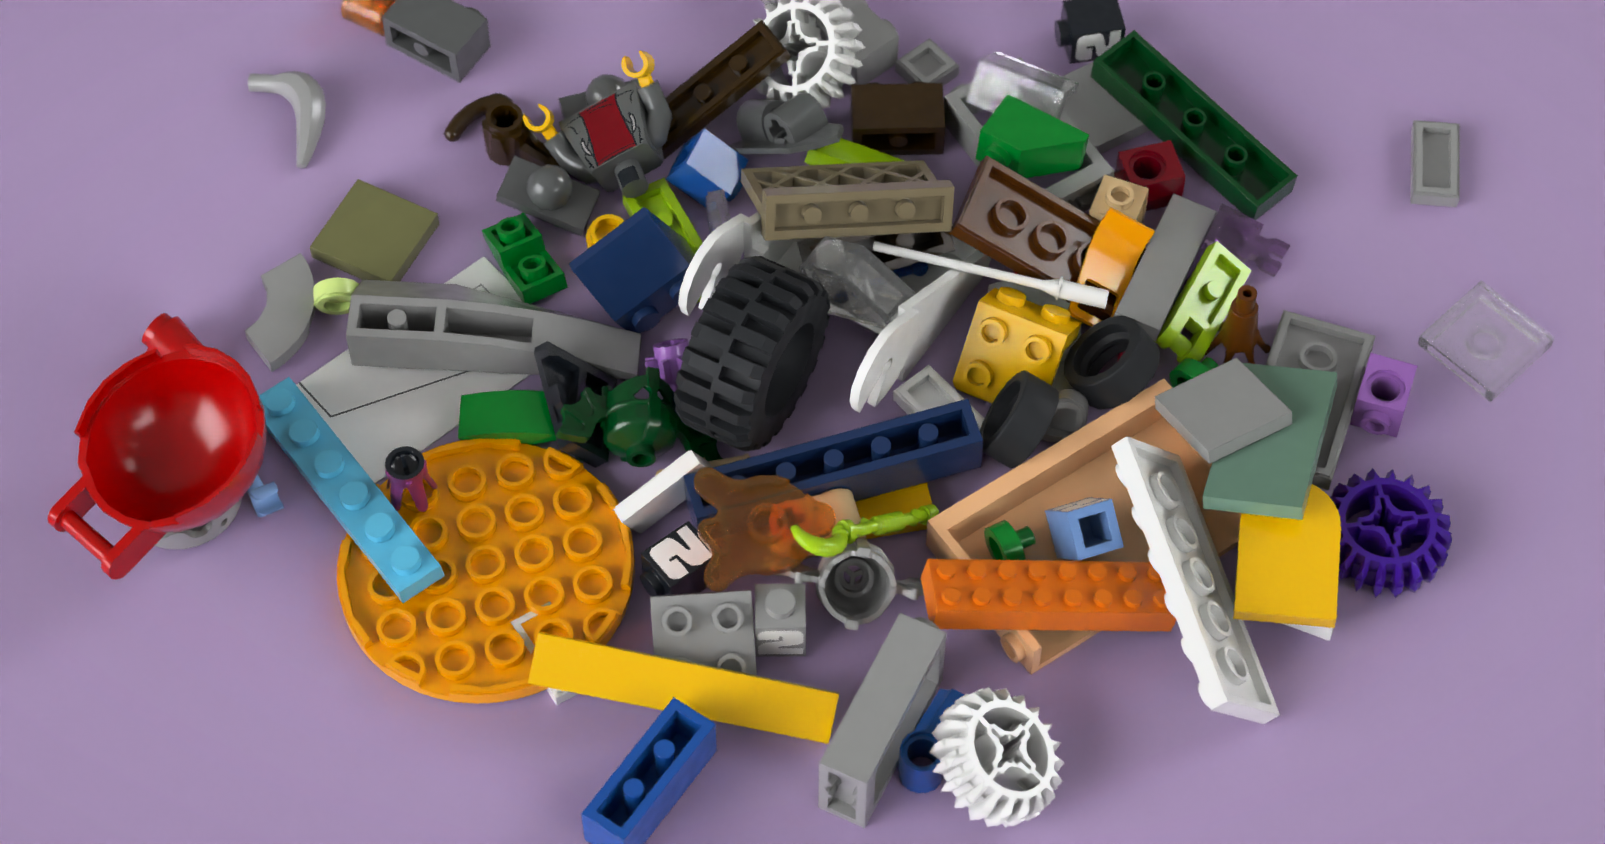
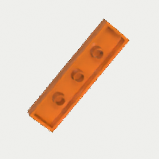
(1045, 595)

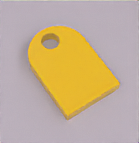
(1290, 566)

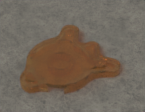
(755, 525)

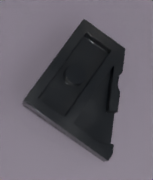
(563, 382)

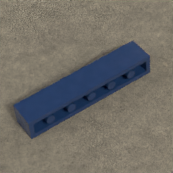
(866, 458)

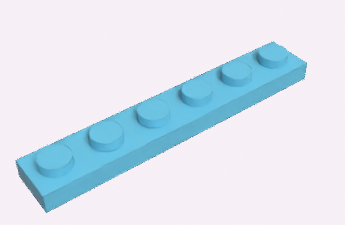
(348, 492)

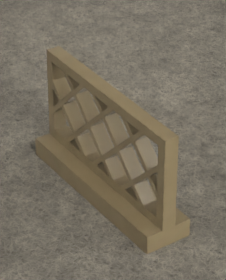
(849, 199)

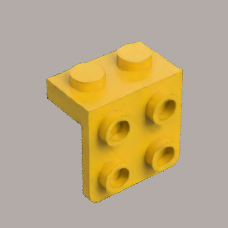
(1012, 337)

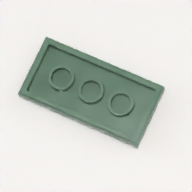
(1278, 470)

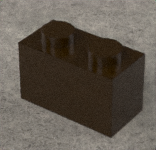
(899, 117)

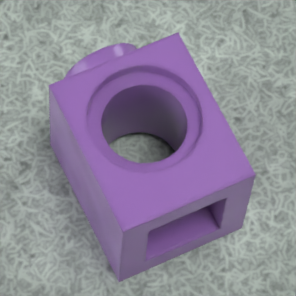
(1384, 379)

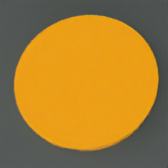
(510, 536)

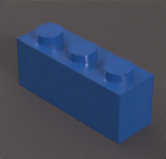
(651, 777)

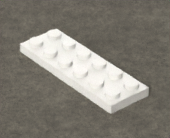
(1194, 582)

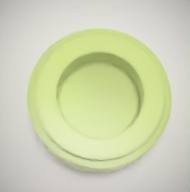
(334, 295)

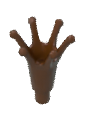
(1240, 328)

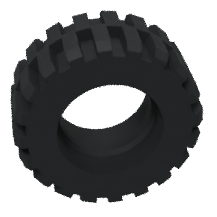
(752, 353)

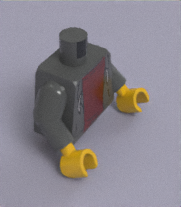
(614, 137)

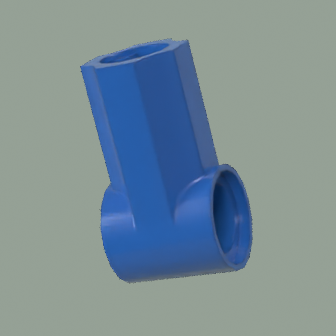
(920, 742)

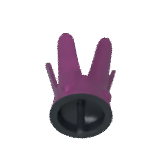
(406, 469)

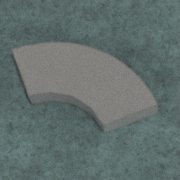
(287, 312)

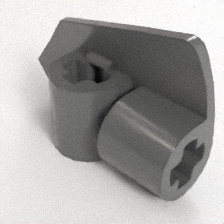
(784, 126)

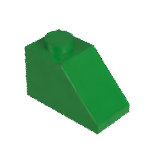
(1030, 140)

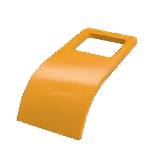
(1112, 258)

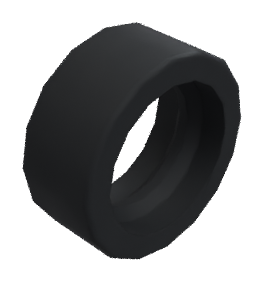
(1126, 376)
(1018, 419)

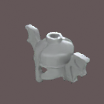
(860, 600)

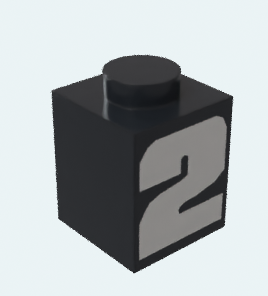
(1089, 28)
(675, 563)

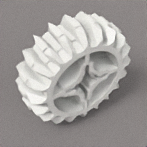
(818, 68)
(997, 757)

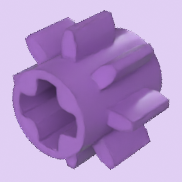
(668, 359)

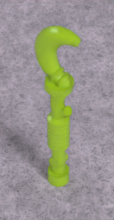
(846, 532)

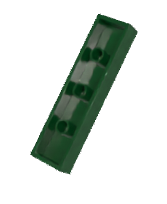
(1195, 124)

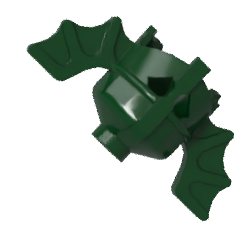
(633, 426)

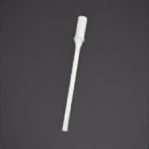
(1056, 287)

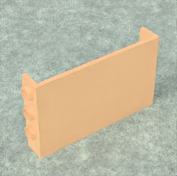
(1062, 474)

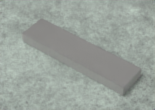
(1165, 264)

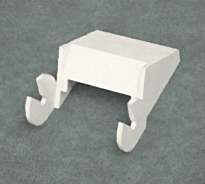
(896, 346)

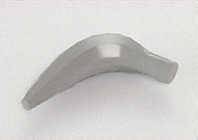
(307, 102)

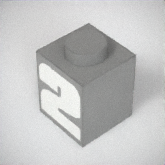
(780, 620)

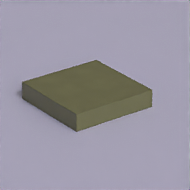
(374, 234)

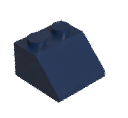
(636, 271)

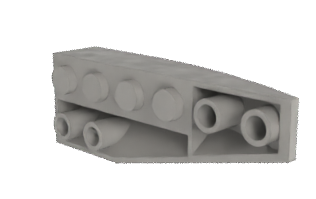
(473, 331)

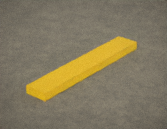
(709, 690)

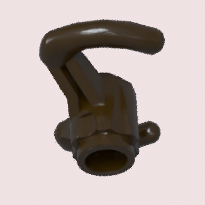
(502, 131)

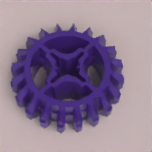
(1395, 513)

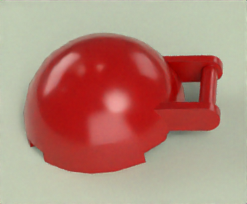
(163, 451)

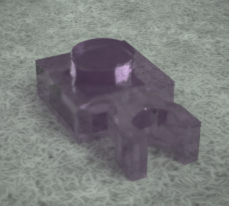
(1242, 238)

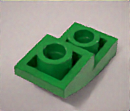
(524, 259)
(506, 416)

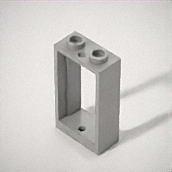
(1075, 189)
(880, 717)

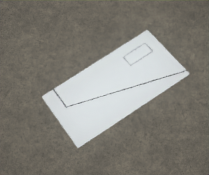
(400, 407)

